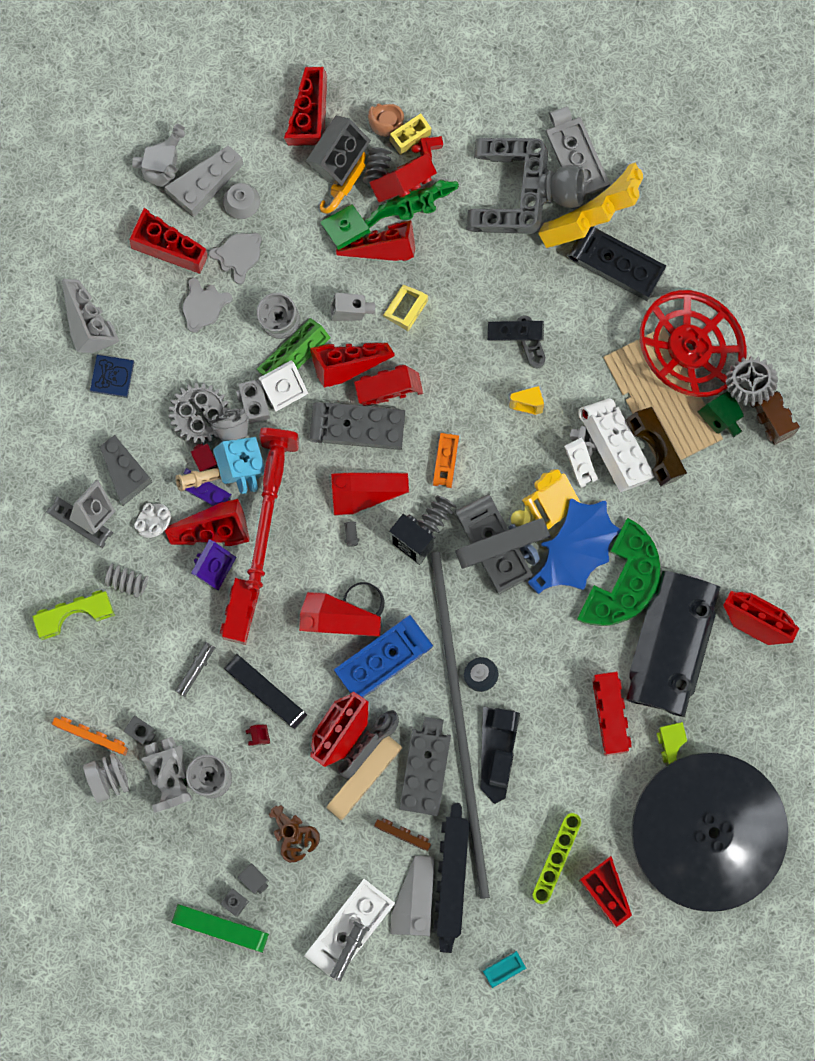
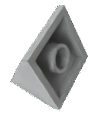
(92, 509)

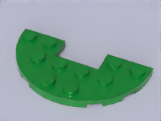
(635, 584)

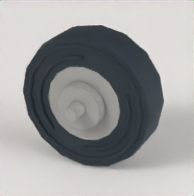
(481, 674)

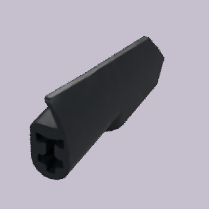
(497, 755)

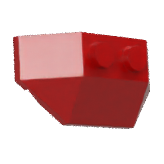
(760, 618)
(339, 729)

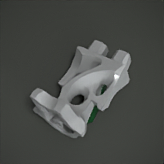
(171, 766)

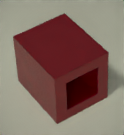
(203, 457)

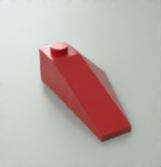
(392, 245)
(331, 615)

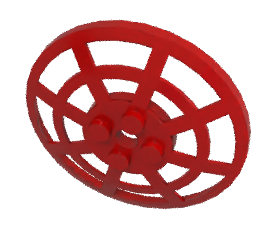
(694, 335)

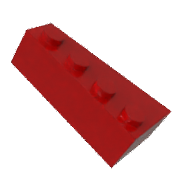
(309, 110)
(166, 243)
(611, 714)

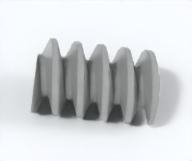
(125, 581)

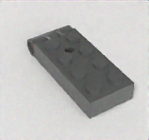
(368, 425)
(483, 517)

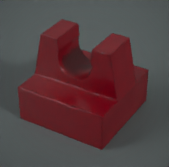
(259, 735)

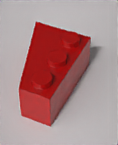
(404, 178)
(388, 385)
(607, 892)

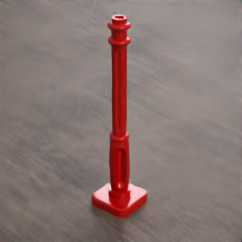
(278, 442)

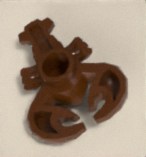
(293, 834)

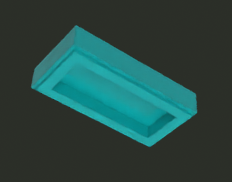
(504, 969)

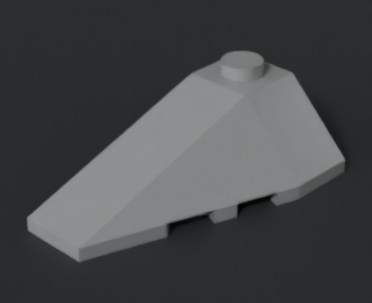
(86, 324)
(414, 903)

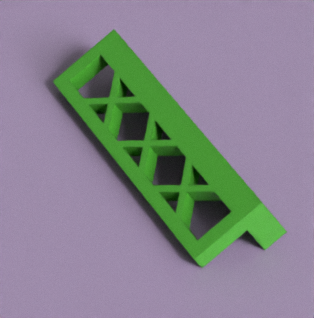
(299, 352)

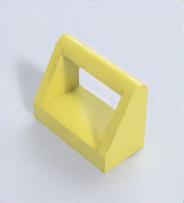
(414, 312)

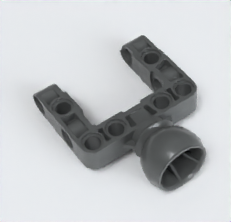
(563, 186)

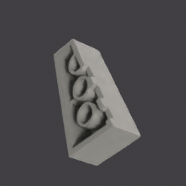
(203, 182)

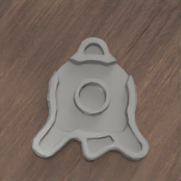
(238, 253)
(203, 306)

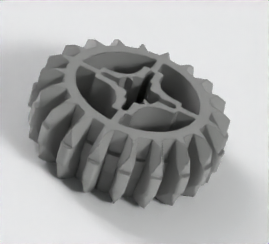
(737, 381)

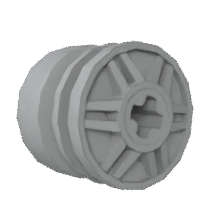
(278, 305)
(198, 773)
(106, 777)

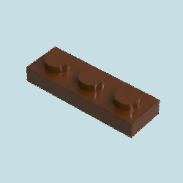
(402, 834)

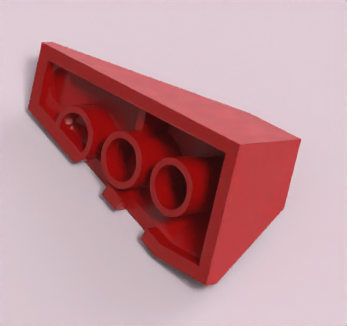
(340, 364)
(363, 490)
(218, 523)

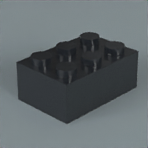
(411, 538)

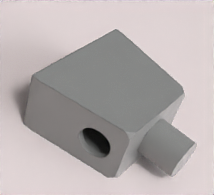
(350, 307)

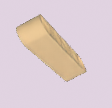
(364, 777)

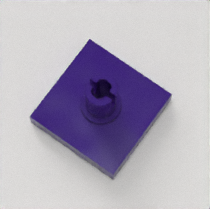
(213, 565)

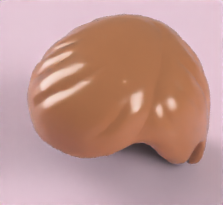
(385, 119)

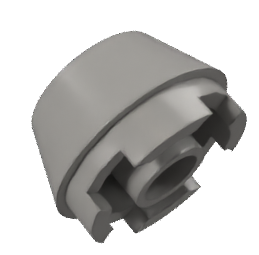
(241, 201)
(231, 425)

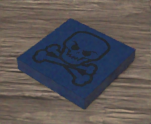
(112, 376)

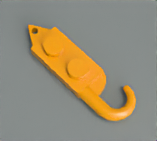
(339, 192)

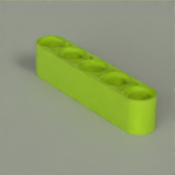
(557, 848)

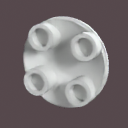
(152, 520)

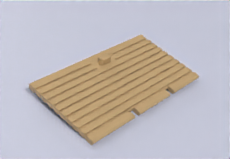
(675, 410)

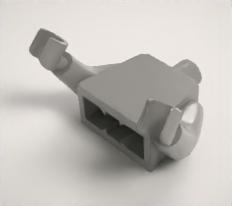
(161, 159)

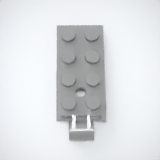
(580, 154)

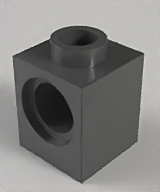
(136, 723)
(254, 879)
(234, 902)

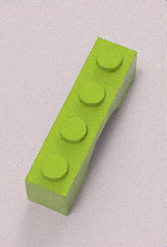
(49, 622)
(671, 738)

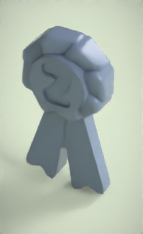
(528, 551)

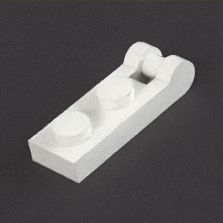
(580, 462)

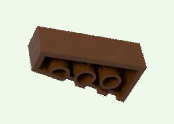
(775, 418)

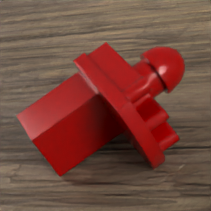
(427, 144)

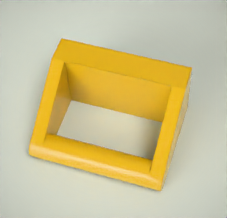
(527, 401)

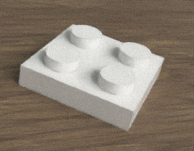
(283, 385)

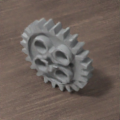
(184, 423)

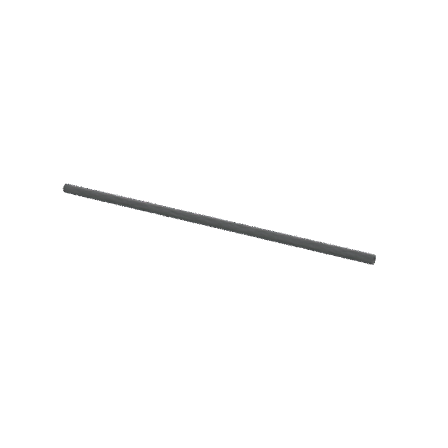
(460, 726)

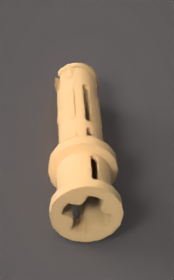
(196, 478)

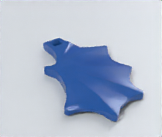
(577, 547)

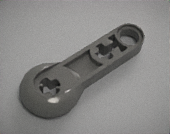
(384, 726)

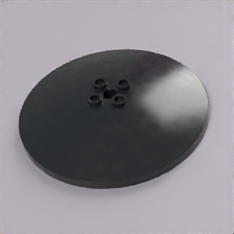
(674, 825)

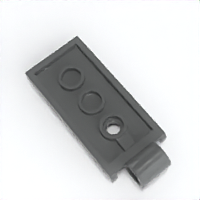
(425, 776)

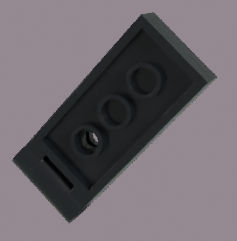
(626, 265)

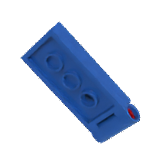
(375, 665)

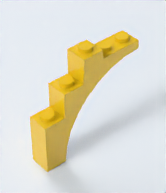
(575, 225)

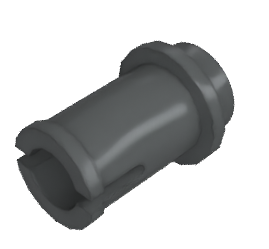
(351, 534)

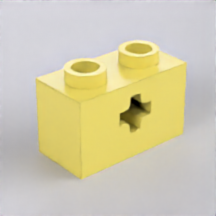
(410, 134)

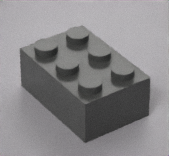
(338, 150)

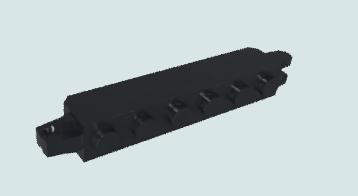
(453, 878)

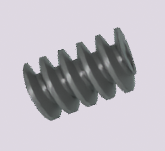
(376, 164)
(436, 514)

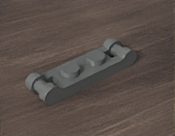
(65, 516)

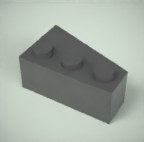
(124, 470)

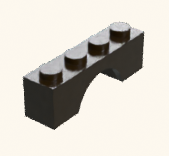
(648, 427)

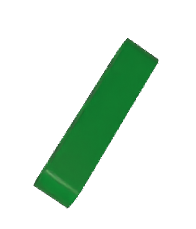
(220, 928)

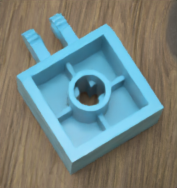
(240, 462)

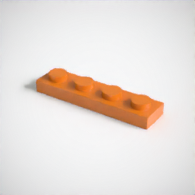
(83, 732)

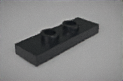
(515, 331)

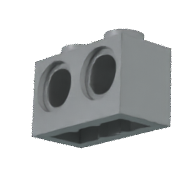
(257, 401)

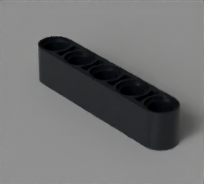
(265, 691)

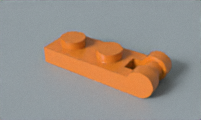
(446, 459)

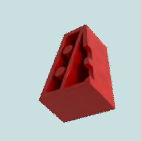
(239, 613)

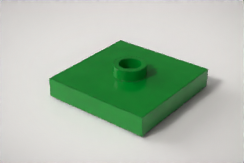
(345, 226)

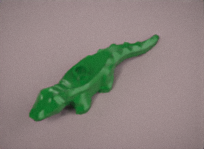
(415, 202)

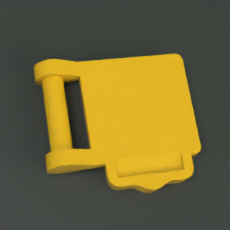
(553, 495)

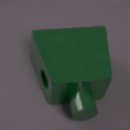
(723, 414)

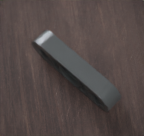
(530, 356)

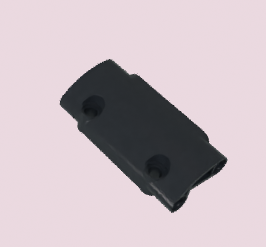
(672, 643)

